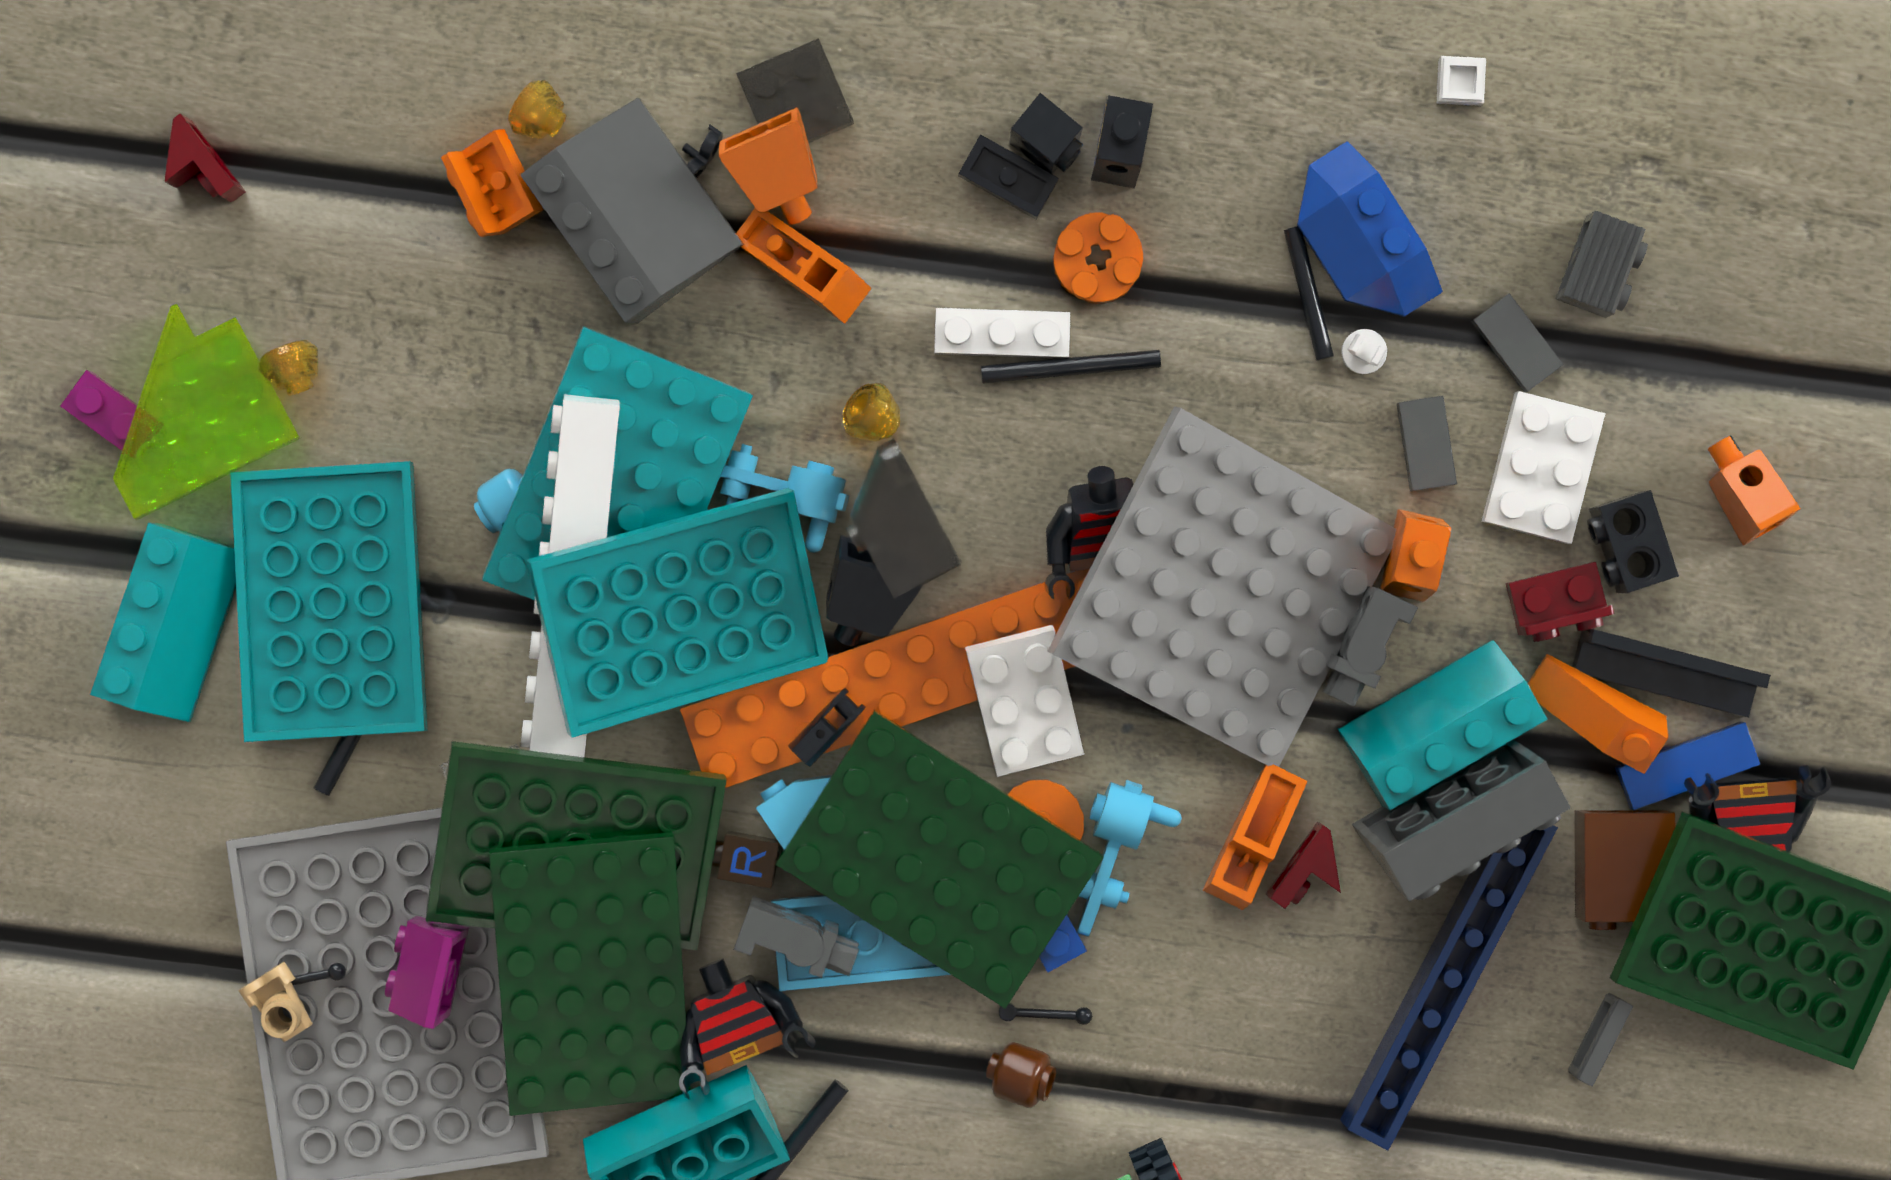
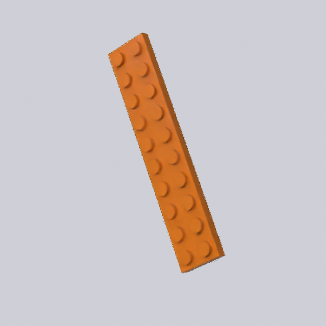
(898, 676)

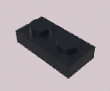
(1008, 177)

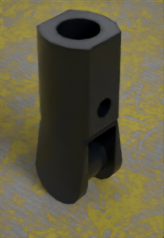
(821, 733)

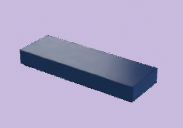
(1716, 753)

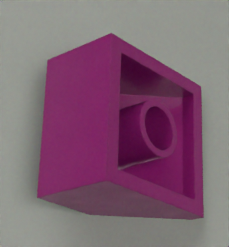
(426, 971)

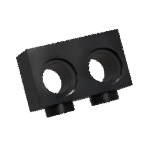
(1047, 136)
(1644, 537)

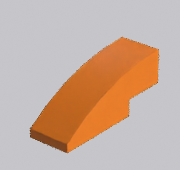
(1255, 836)

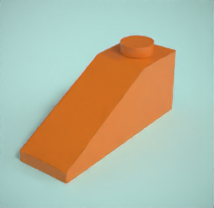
(803, 264)
(1600, 713)

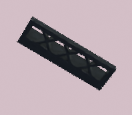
(1668, 672)

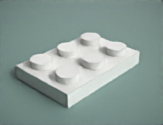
(1543, 467)
(1024, 701)

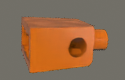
(773, 165)
(1754, 507)
(1416, 556)

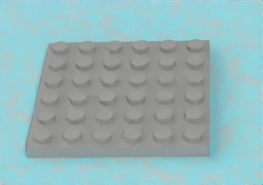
(1223, 589)

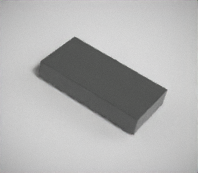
(1517, 343)
(1426, 443)
(1600, 1039)

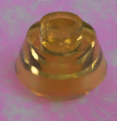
(537, 111)
(291, 366)
(871, 413)

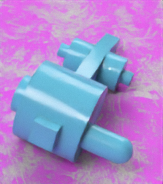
(815, 490)
(1120, 820)

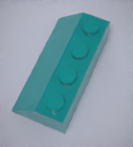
(168, 623)
(1441, 724)
(696, 1138)

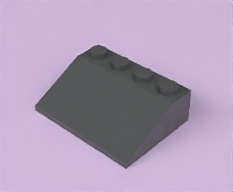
(632, 210)
(1463, 820)

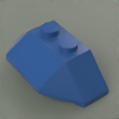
(1364, 235)

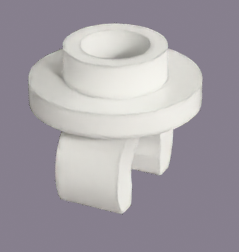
(1364, 351)

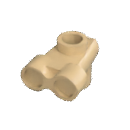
(270, 995)

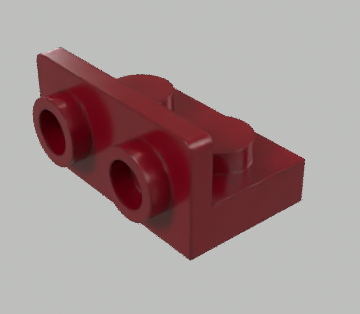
(1558, 600)

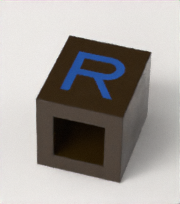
(747, 859)

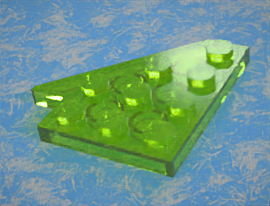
(198, 416)

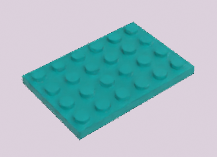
(667, 450)
(328, 601)
(678, 611)

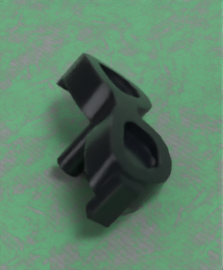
(705, 154)

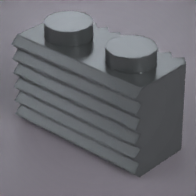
(1602, 265)

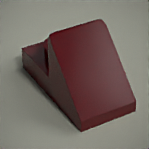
(192, 153)
(1313, 856)

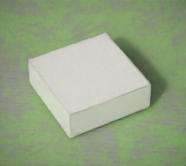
(1461, 80)

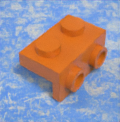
(491, 184)

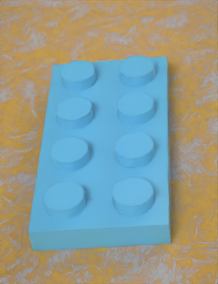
(878, 954)

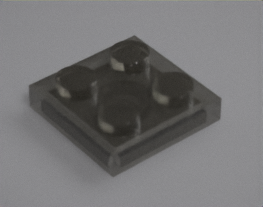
(802, 81)

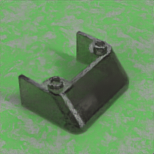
(899, 524)

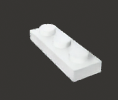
(1002, 333)

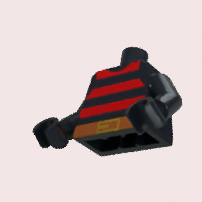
(1083, 524)
(1760, 808)
(735, 1024)

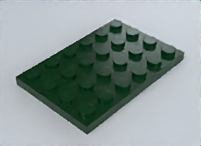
(540, 798)
(939, 859)
(1762, 941)
(589, 971)

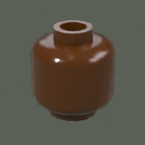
(1021, 1075)

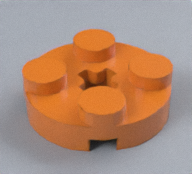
(1085, 280)

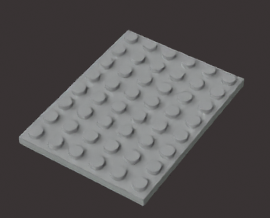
(360, 1084)

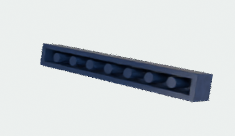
(1441, 989)

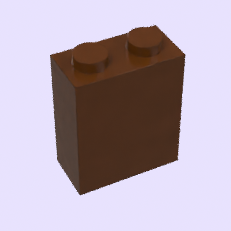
(1617, 862)

